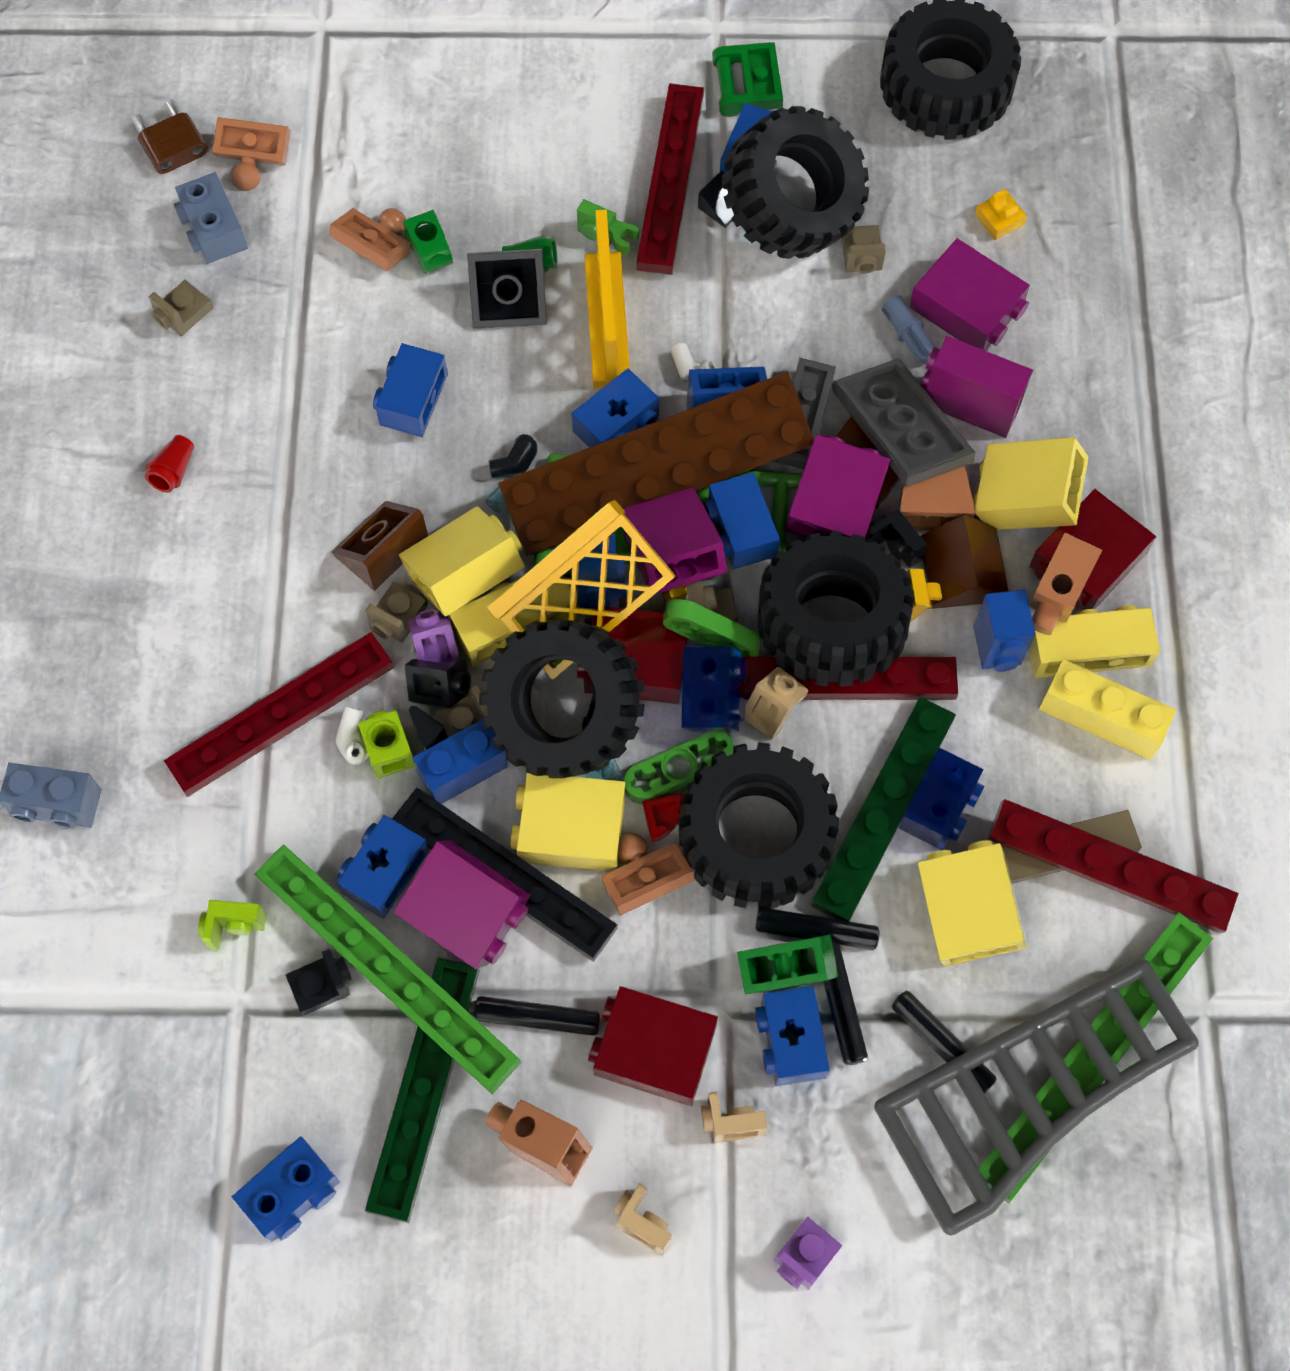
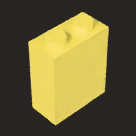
(1031, 484)
(463, 560)
(569, 822)
(971, 903)

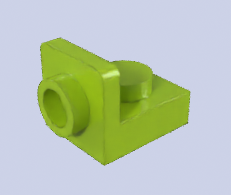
(236, 917)

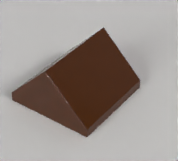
(375, 544)
(964, 561)

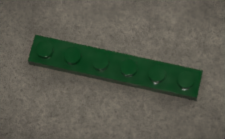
(883, 810)
(417, 1107)

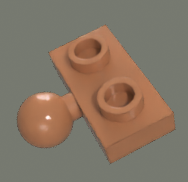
(251, 144)
(373, 240)
(645, 875)

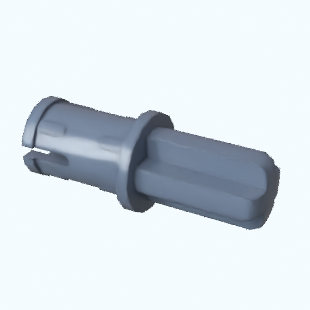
(908, 328)

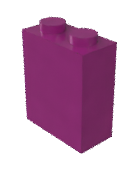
(970, 296)
(976, 385)
(837, 489)
(680, 535)
(463, 904)

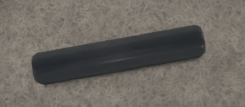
(811, 926)
(845, 1014)
(537, 1015)
(937, 1035)

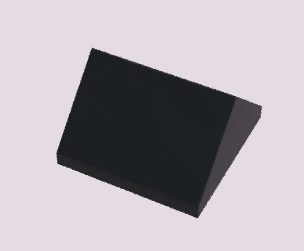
(507, 288)

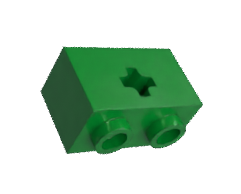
(787, 964)

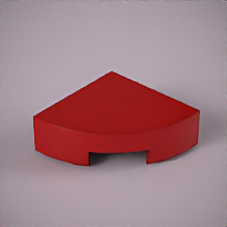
(662, 815)

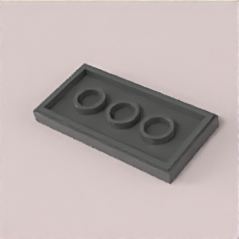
(903, 422)

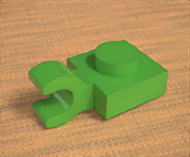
(617, 230)

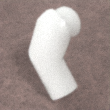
(684, 361)
(349, 737)

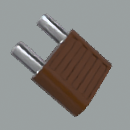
(171, 141)

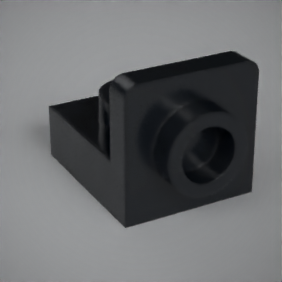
(901, 537)
(437, 682)
(319, 983)

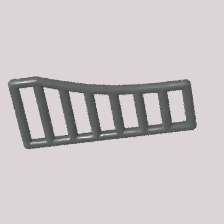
(1048, 1133)

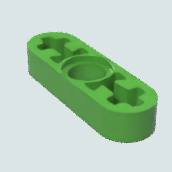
(709, 627)
(647, 768)

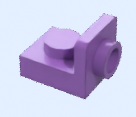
(433, 637)
(806, 1254)

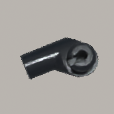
(518, 460)

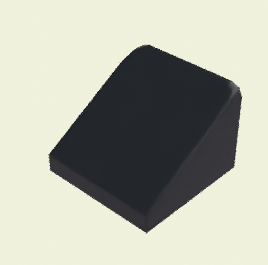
(712, 201)
(427, 728)

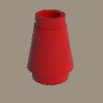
(169, 465)

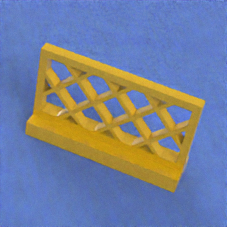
(606, 308)
(568, 556)

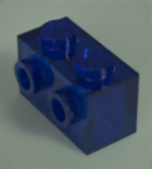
(712, 689)
(941, 800)

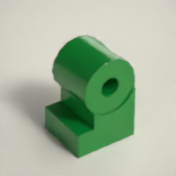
(428, 241)

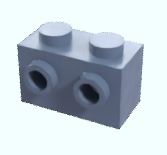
(210, 217)
(49, 795)

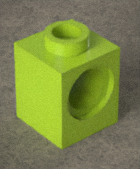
(387, 759)

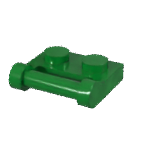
(759, 76)

